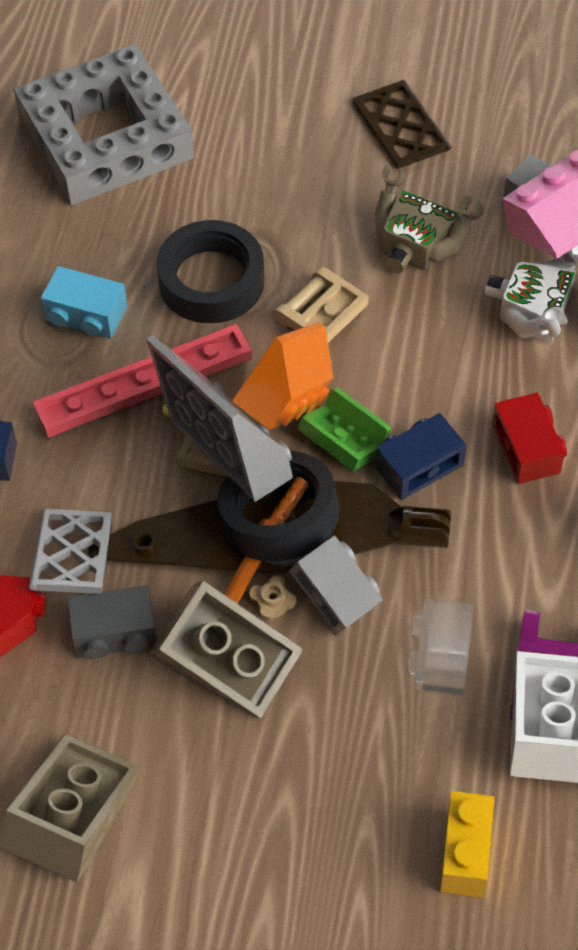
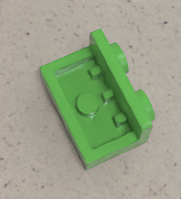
(345, 429)

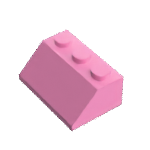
(547, 209)

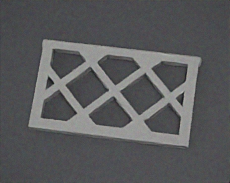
(67, 580)

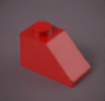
(18, 611)

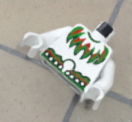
(536, 296)

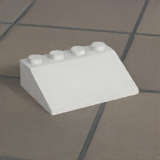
(545, 717)

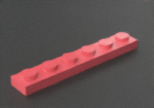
(136, 382)

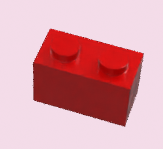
(529, 437)

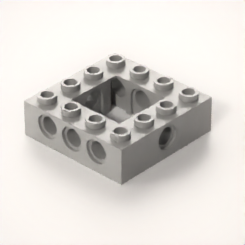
(116, 159)

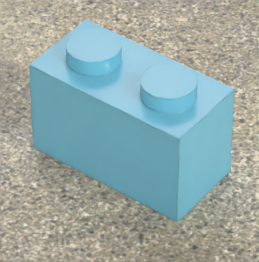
(84, 302)

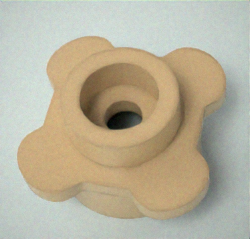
(277, 607)

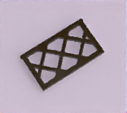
(388, 142)

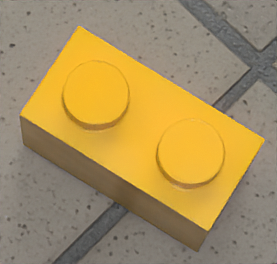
(467, 844)

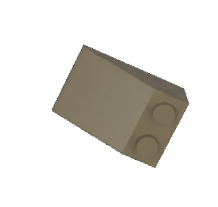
(226, 649)
(68, 807)

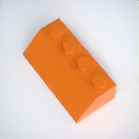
(288, 378)

